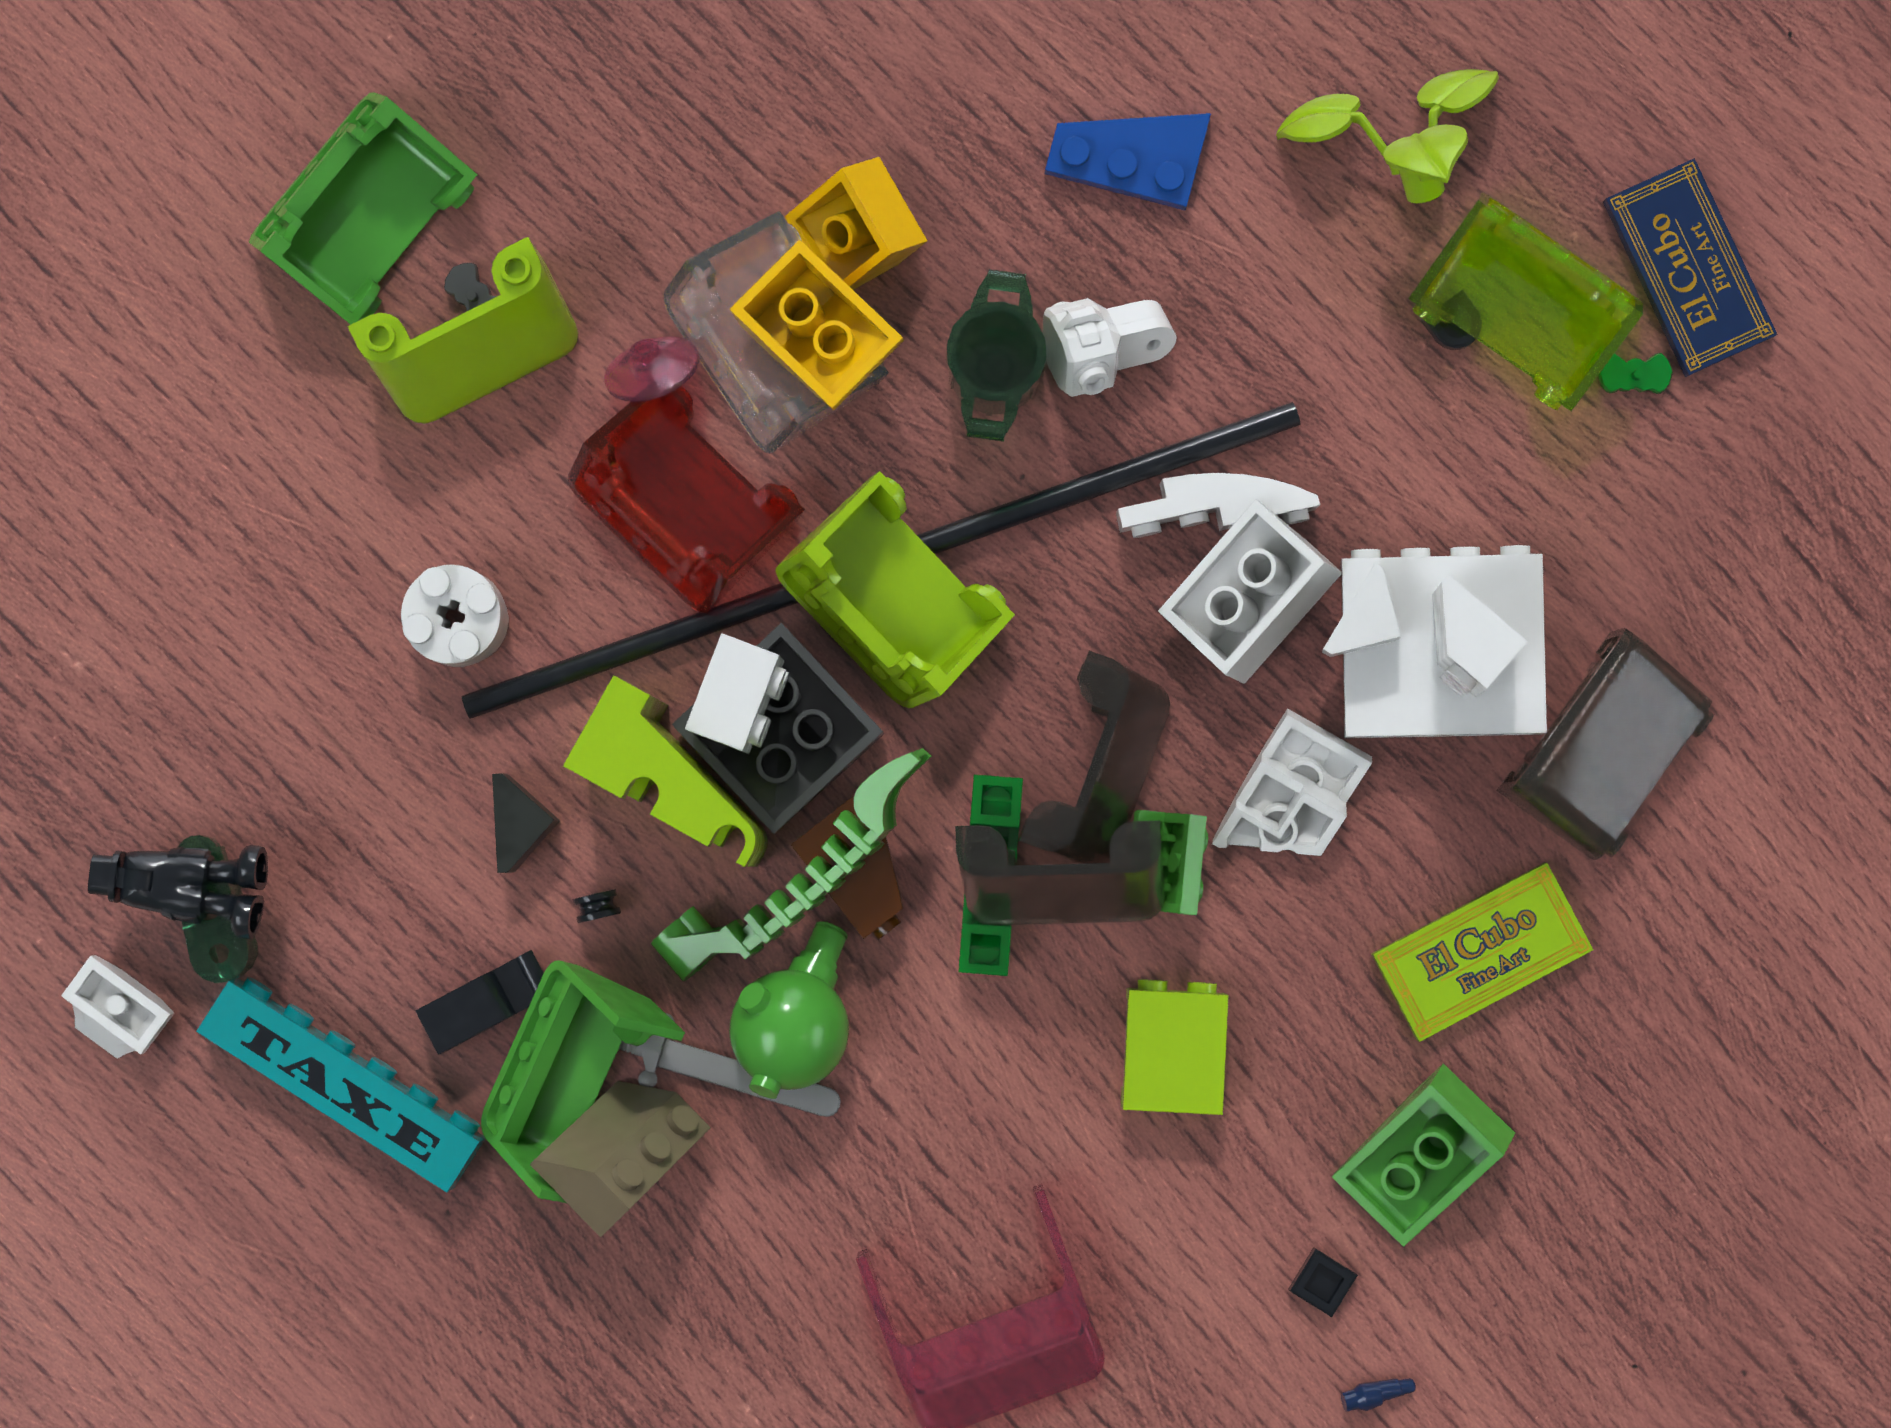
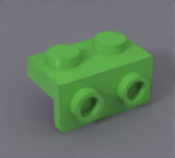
(1184, 847)

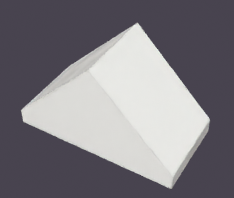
(1368, 619)

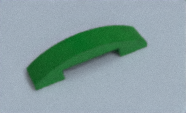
(997, 805)

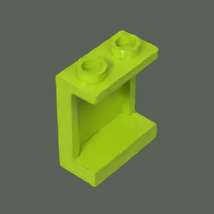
(1175, 1048)

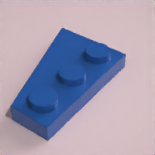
(1132, 156)

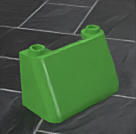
(361, 206)

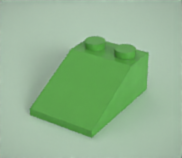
(1424, 1155)

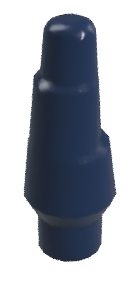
(1373, 1394)

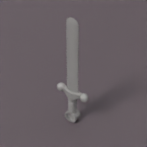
(723, 1072)

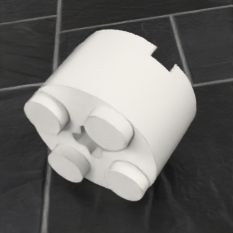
(442, 590)

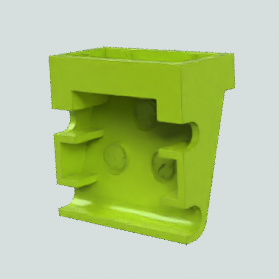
(631, 751)

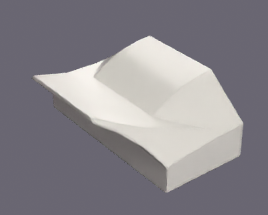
(115, 1008)

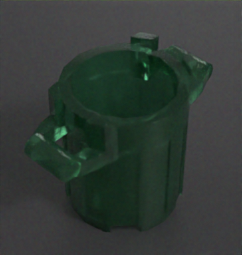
(996, 356)

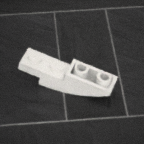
(1227, 494)

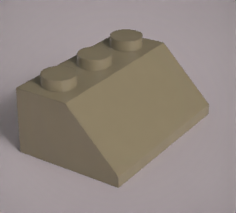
(619, 1151)

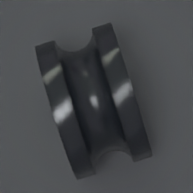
(596, 906)

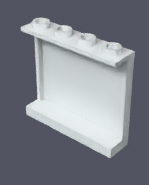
(1398, 684)

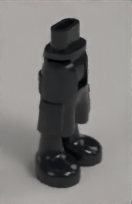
(178, 882)

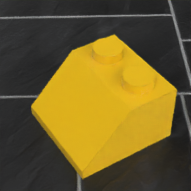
(858, 223)

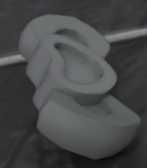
(465, 286)

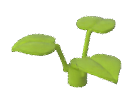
(1420, 159)

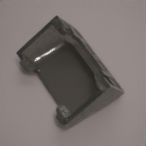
(1134, 723)
(1609, 746)
(1118, 891)

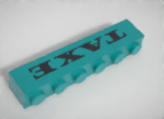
(341, 1083)

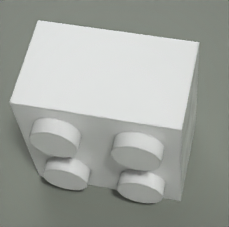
(737, 694)

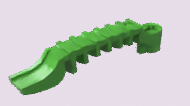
(692, 942)

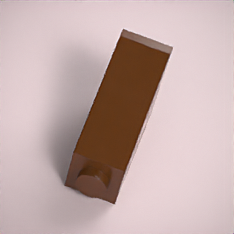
(871, 893)

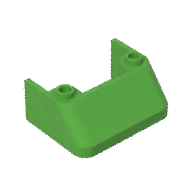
(563, 1062)

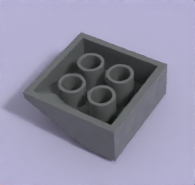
(809, 742)

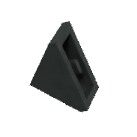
(519, 822)

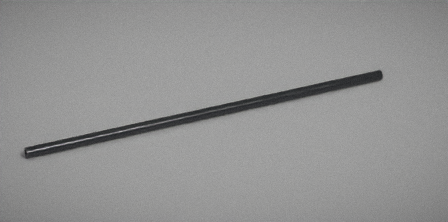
(937, 540)

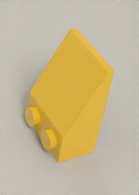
(815, 325)

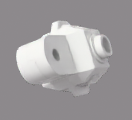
(1093, 342)

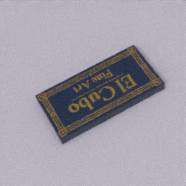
(1689, 267)

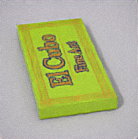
(1482, 952)

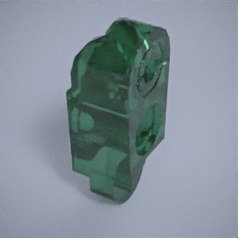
(204, 937)

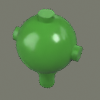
(791, 1022)

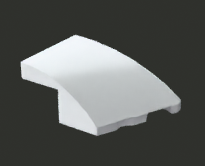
(1294, 790)

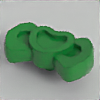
(1636, 374)

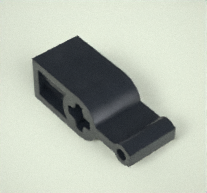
(481, 1003)

